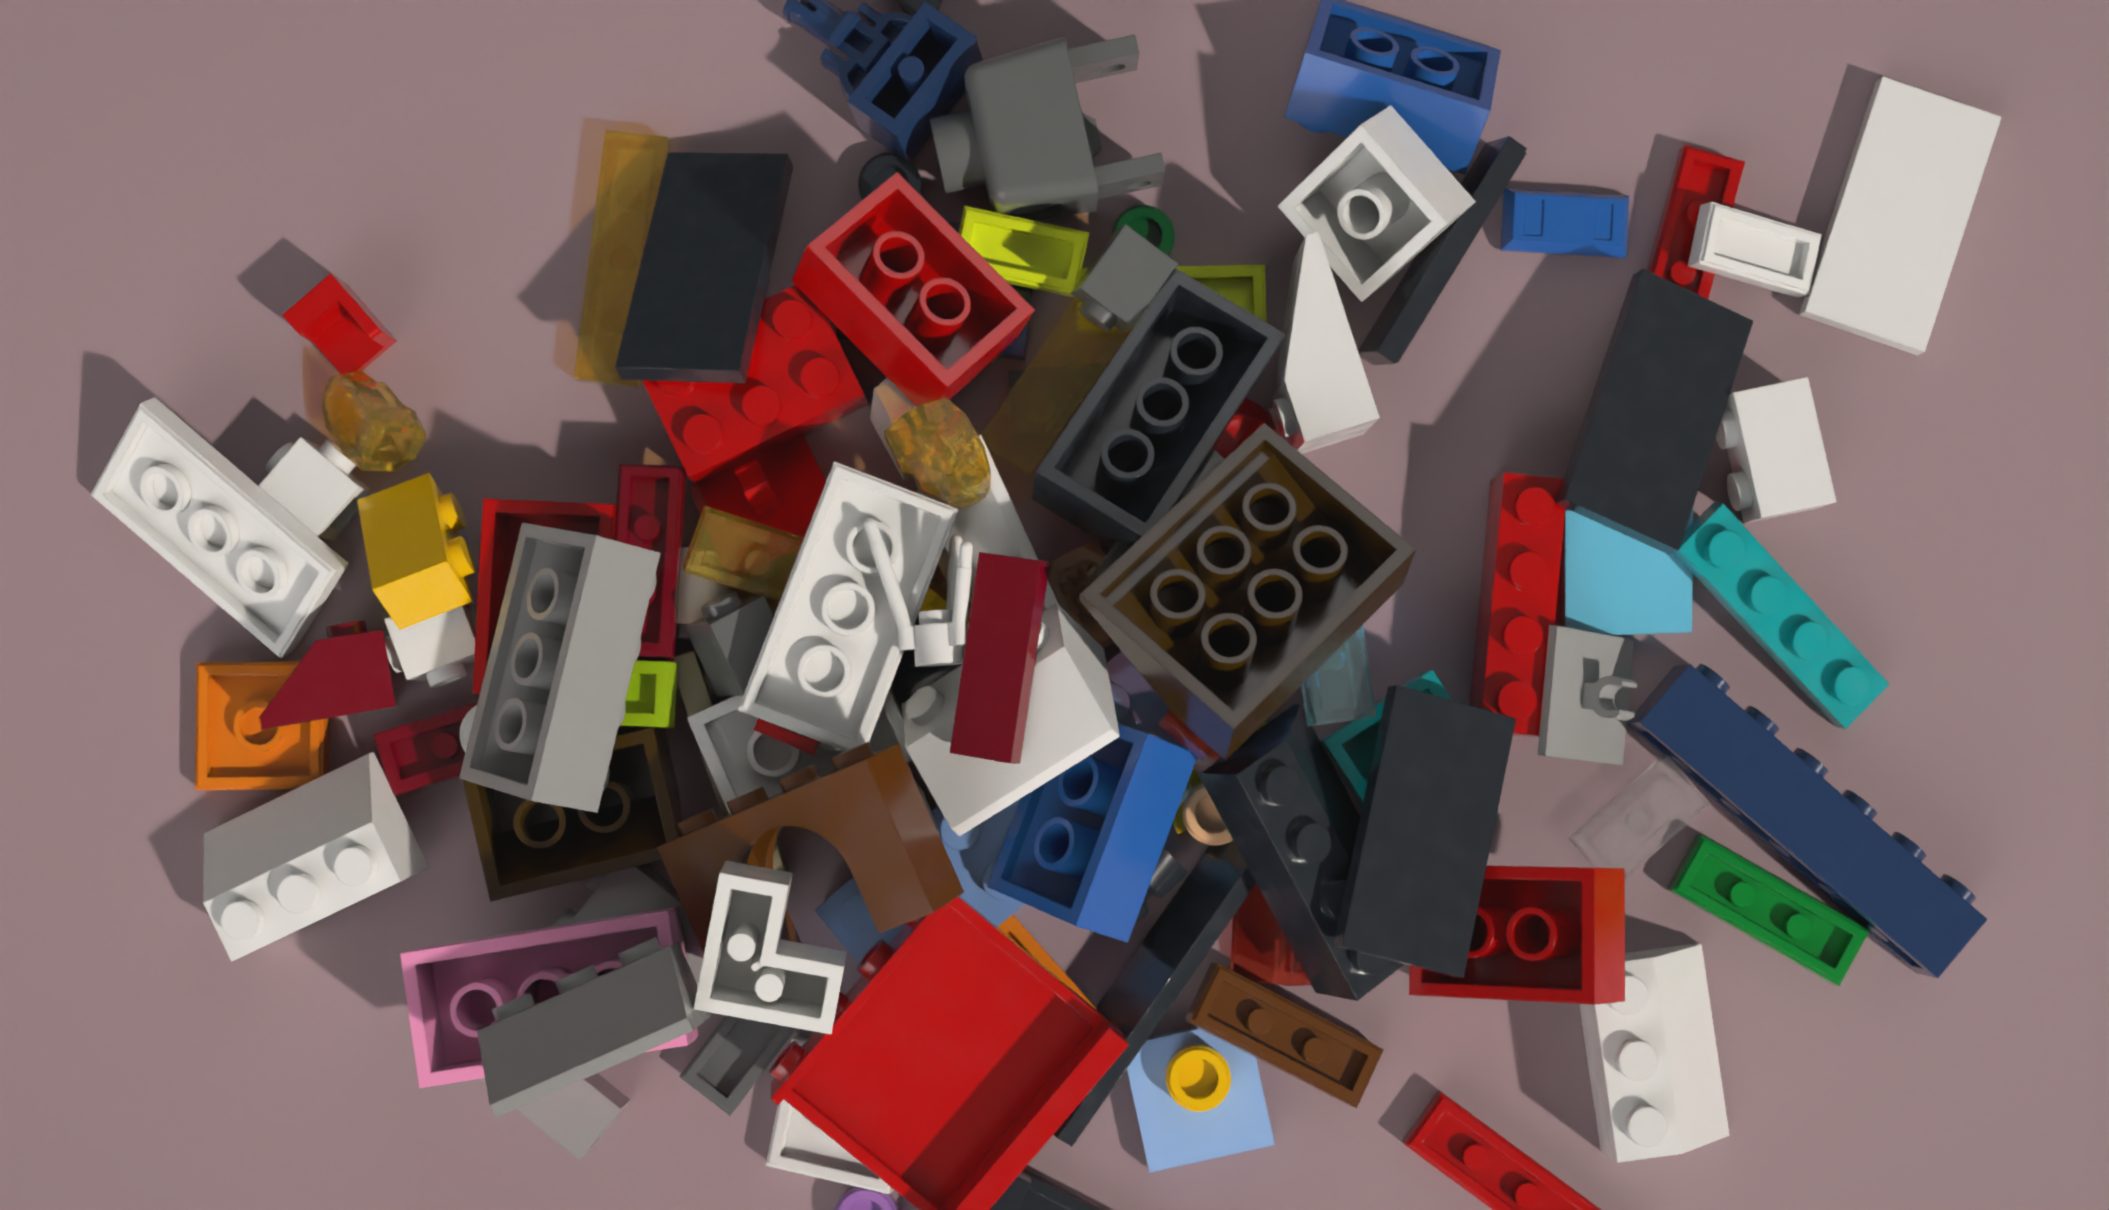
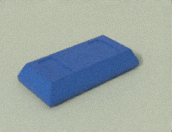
(1564, 223)

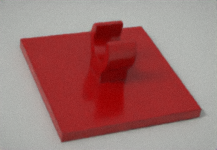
(771, 489)

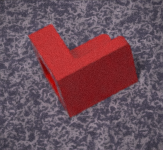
(339, 325)

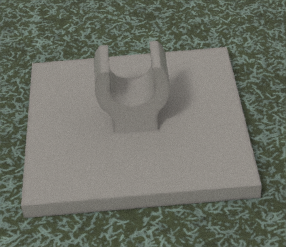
(1586, 696)

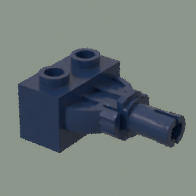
(891, 66)

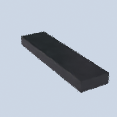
(1438, 261)

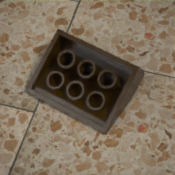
(1247, 588)

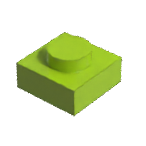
(651, 695)

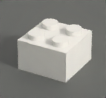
(1376, 202)

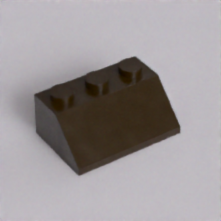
(547, 845)

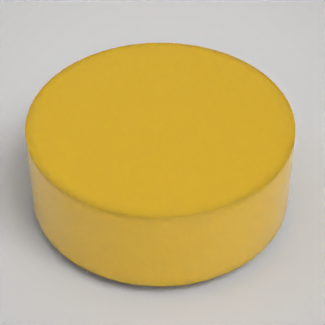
(1198, 1077)

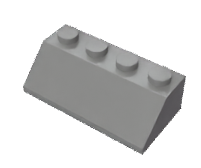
(560, 667)

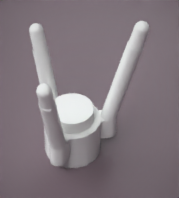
(940, 633)

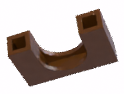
(862, 808)

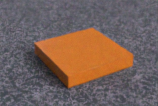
(229, 740)

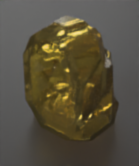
(371, 422)
(941, 452)

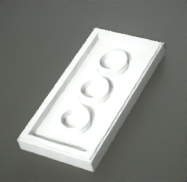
(1900, 215)
(218, 528)
(834, 628)

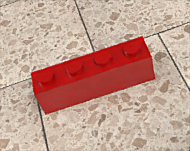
(1517, 597)

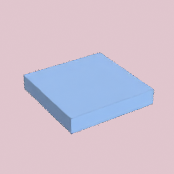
(1183, 1136)

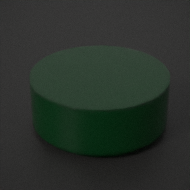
(1150, 224)

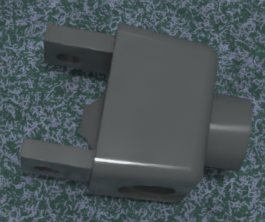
(1030, 135)

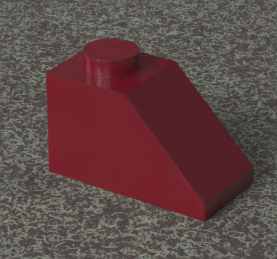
(335, 679)

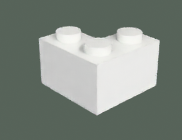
(753, 971)

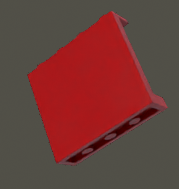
(949, 1061)

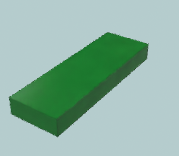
(1768, 909)

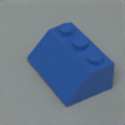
(1371, 60)
(1095, 834)

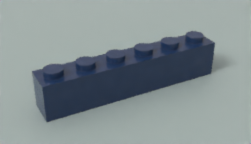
(1808, 820)

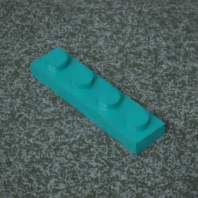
(1780, 616)

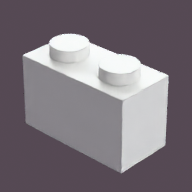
(1775, 451)

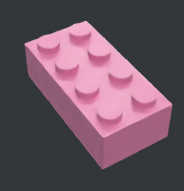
(460, 982)

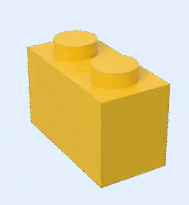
(416, 550)

